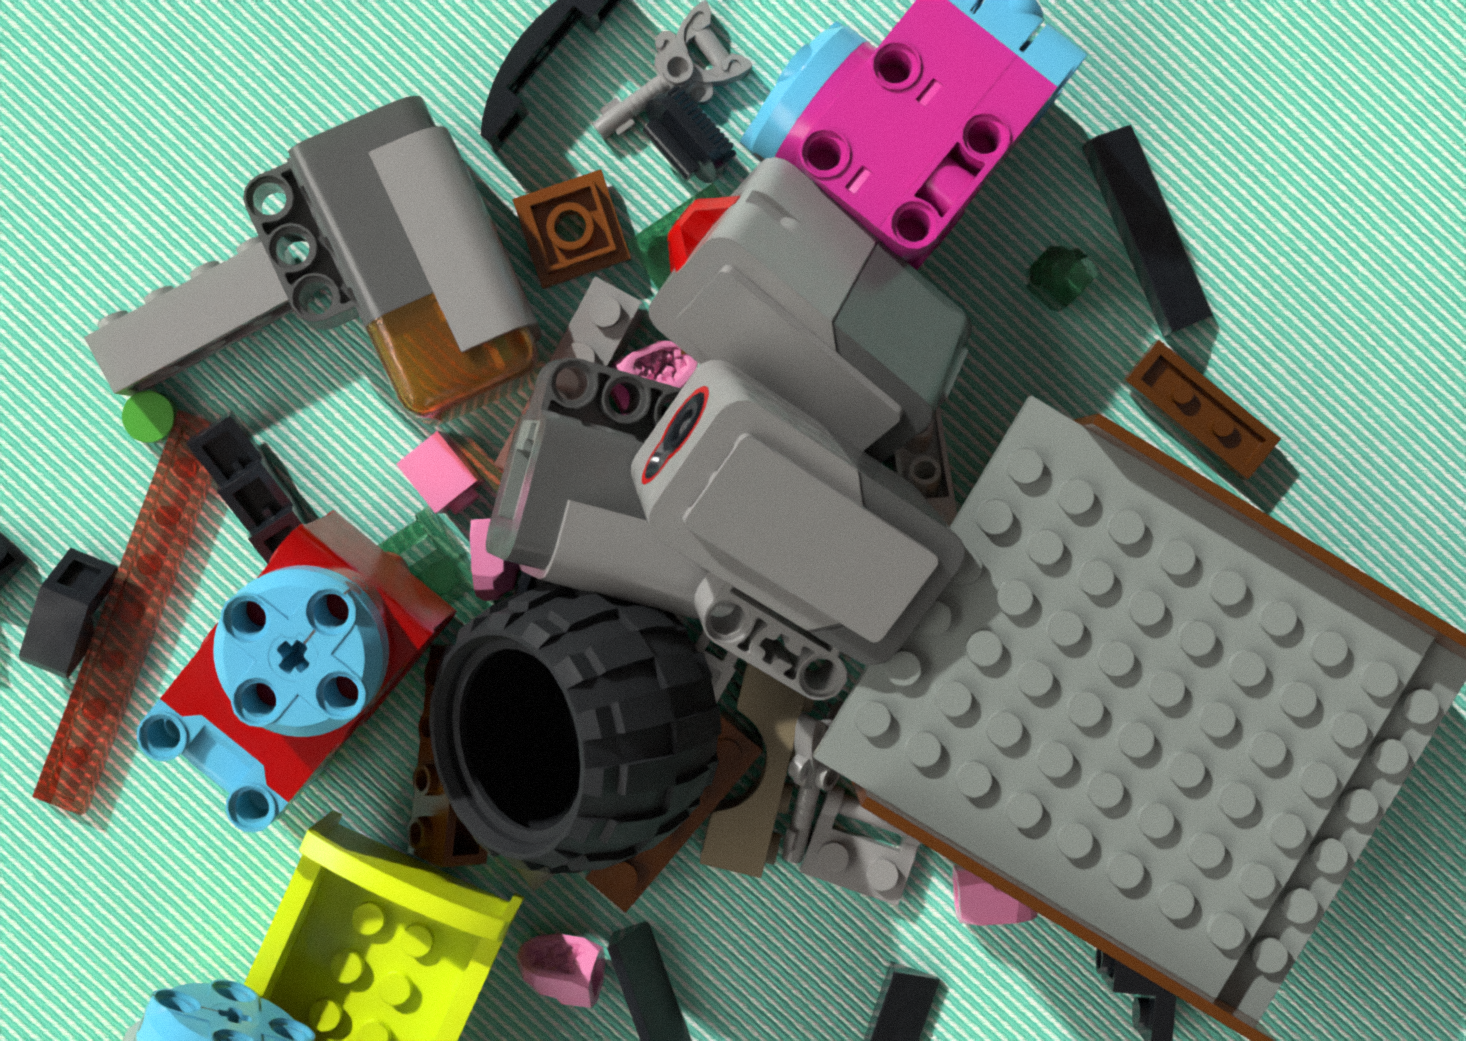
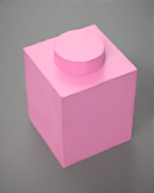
(442, 474)

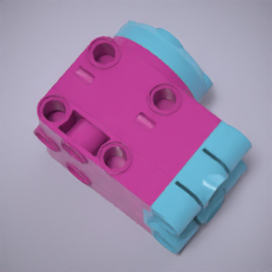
(921, 119)

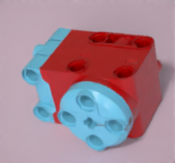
(295, 668)

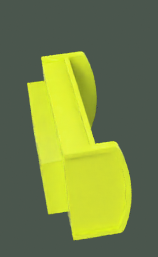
(377, 942)

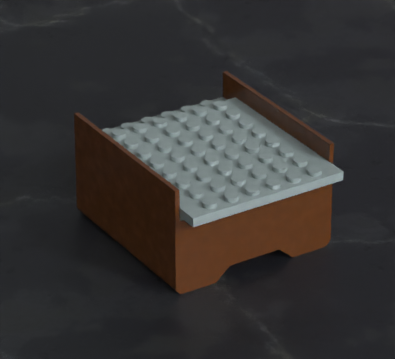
(1148, 711)

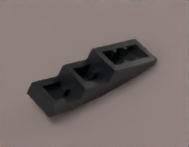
(248, 483)

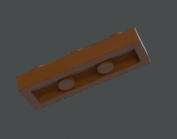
(1201, 410)

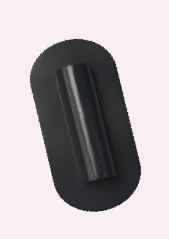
(687, 137)

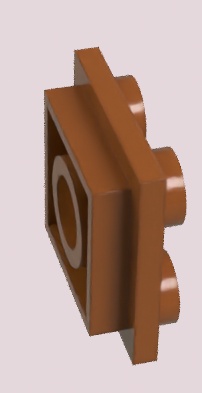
(596, 250)

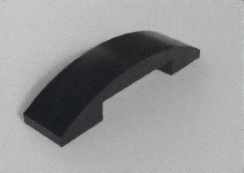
(503, 107)

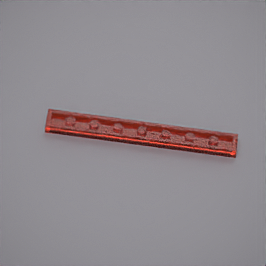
(127, 623)

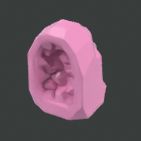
(657, 362)
(490, 574)
(984, 904)
(563, 968)

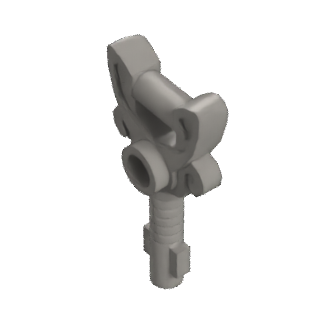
(677, 68)
(811, 777)

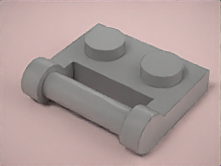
(855, 859)

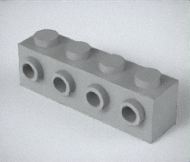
(191, 320)

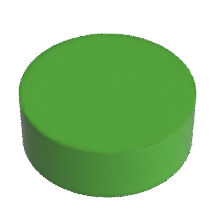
(149, 416)

